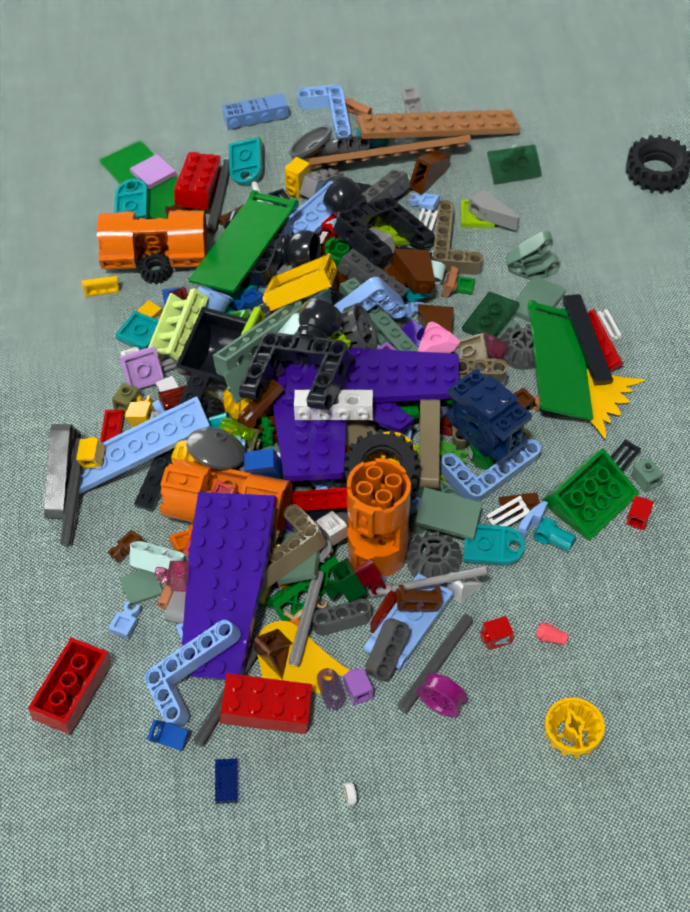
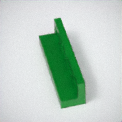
(292, 590)

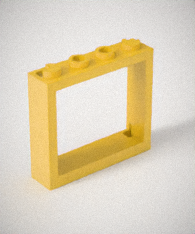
(300, 282)

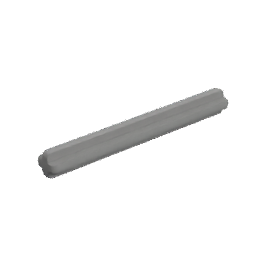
(305, 620)

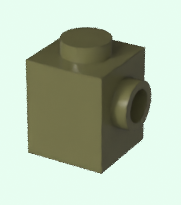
(125, 395)

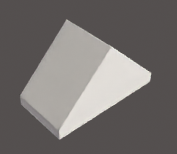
(333, 527)
(464, 588)

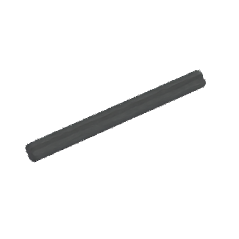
(218, 196)
(71, 498)
(436, 661)
(214, 715)

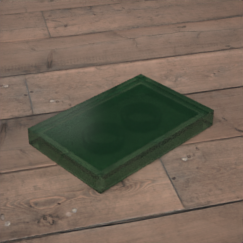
(514, 164)
(491, 315)

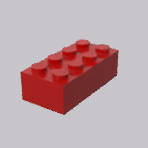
(197, 180)
(69, 685)
(266, 703)

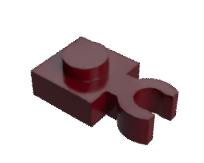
(370, 575)

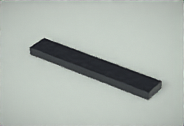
(587, 339)

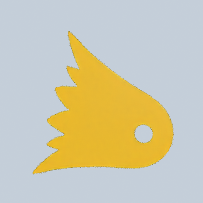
(605, 396)
(312, 660)

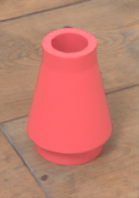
(551, 634)

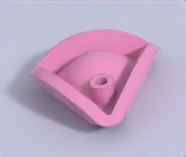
(437, 339)

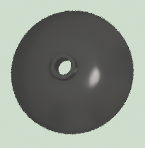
(311, 142)
(215, 448)

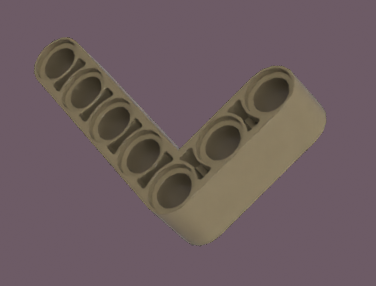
(466, 261)
(488, 367)
(429, 443)
(295, 549)

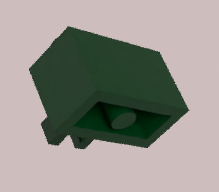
(345, 581)

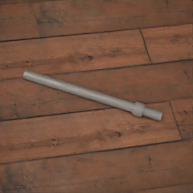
(432, 580)

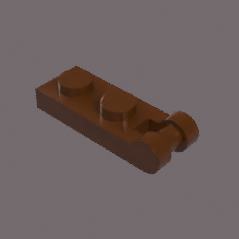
(256, 408)

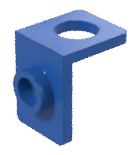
(168, 734)

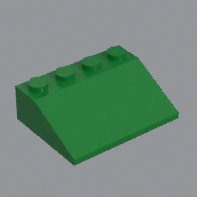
(591, 494)

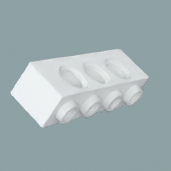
(346, 406)

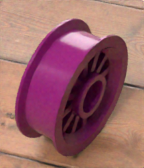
(442, 694)

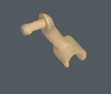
(298, 614)

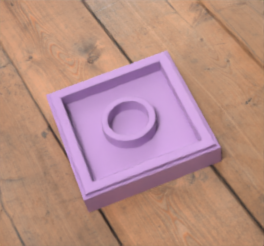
(153, 171)
(142, 367)

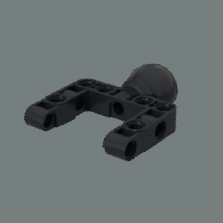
(357, 215)
(293, 249)
(317, 325)

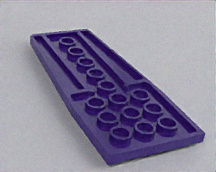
(389, 373)
(308, 446)
(227, 572)

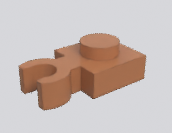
(450, 284)

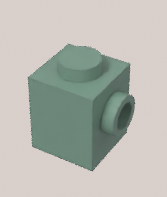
(647, 475)

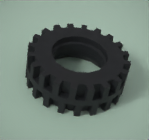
(660, 150)
(386, 443)

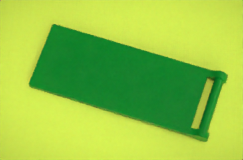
(119, 166)
(243, 242)
(559, 363)

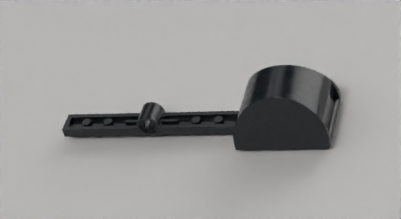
(209, 335)

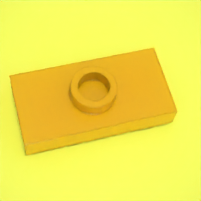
(100, 286)

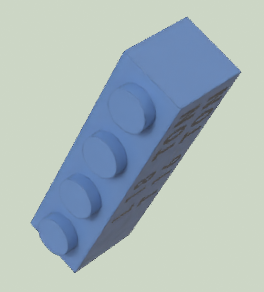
(255, 111)

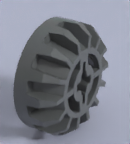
(359, 327)
(522, 354)
(433, 561)

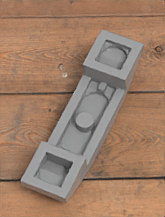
(411, 100)

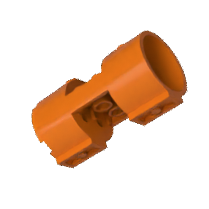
(126, 239)
(187, 478)
(378, 514)

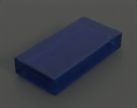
(226, 781)

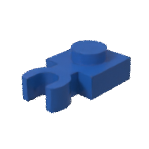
(248, 299)

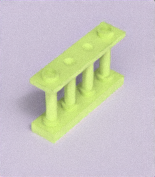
(170, 317)

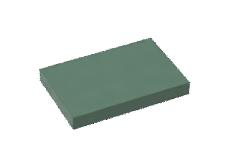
(540, 291)
(448, 513)
(304, 571)

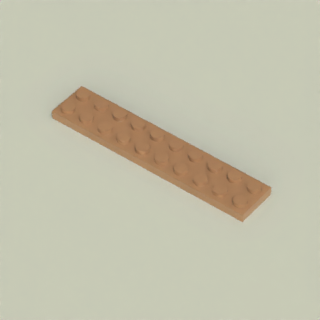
(437, 124)
(393, 150)

